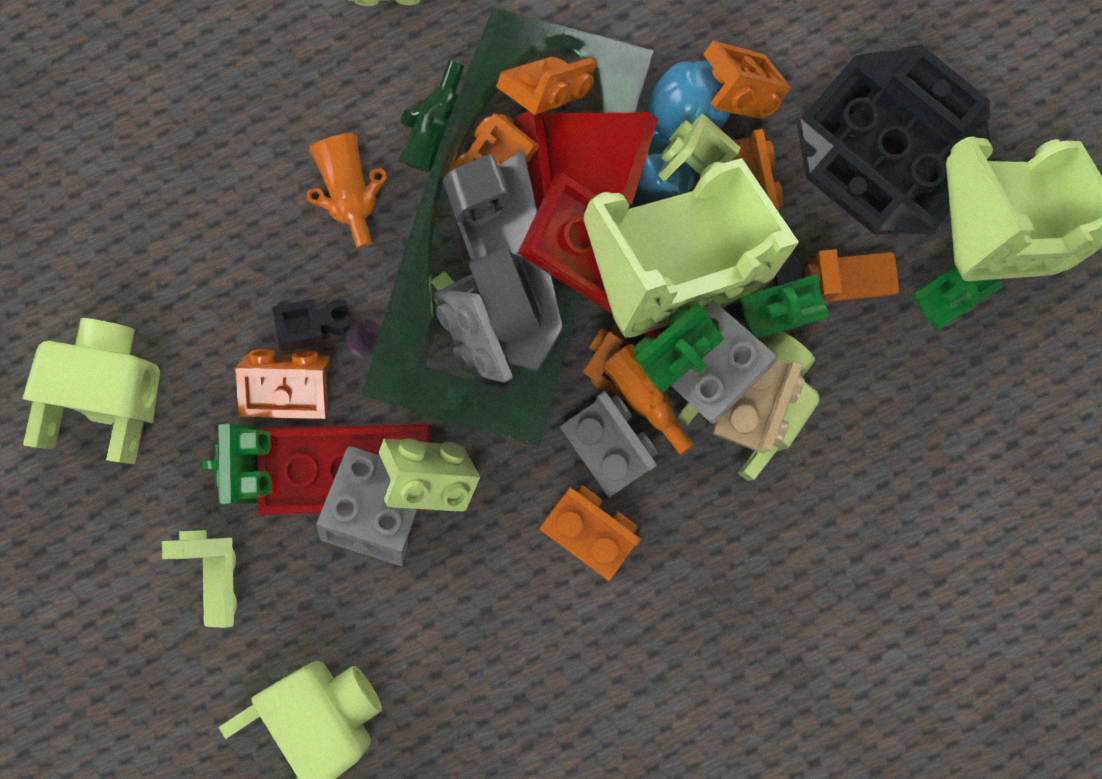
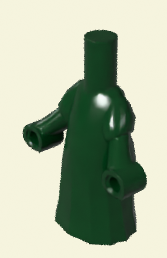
(430, 121)

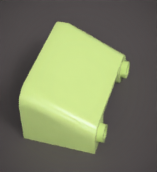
(1023, 214)
(687, 247)

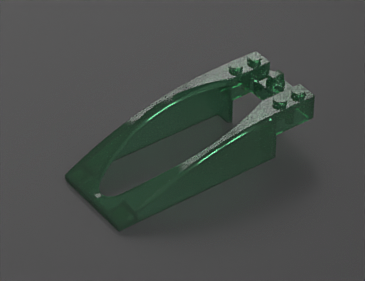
(409, 326)

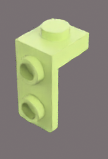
(698, 146)
(218, 568)

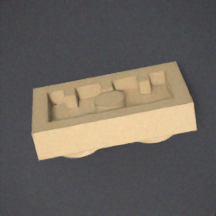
(758, 415)

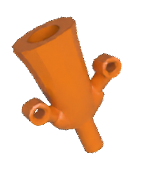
(343, 175)
(645, 398)

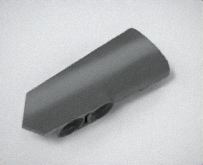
(494, 215)

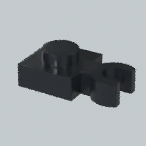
(302, 324)

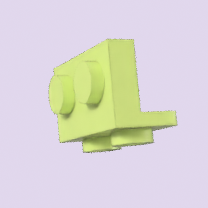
(428, 475)

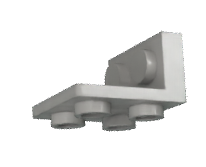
(476, 343)
(730, 368)
(609, 443)
(357, 513)

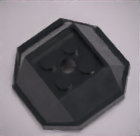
(899, 99)

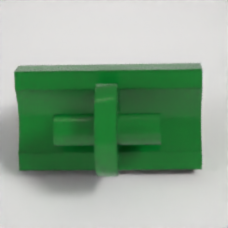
(952, 296)
(784, 307)
(678, 348)
(236, 464)

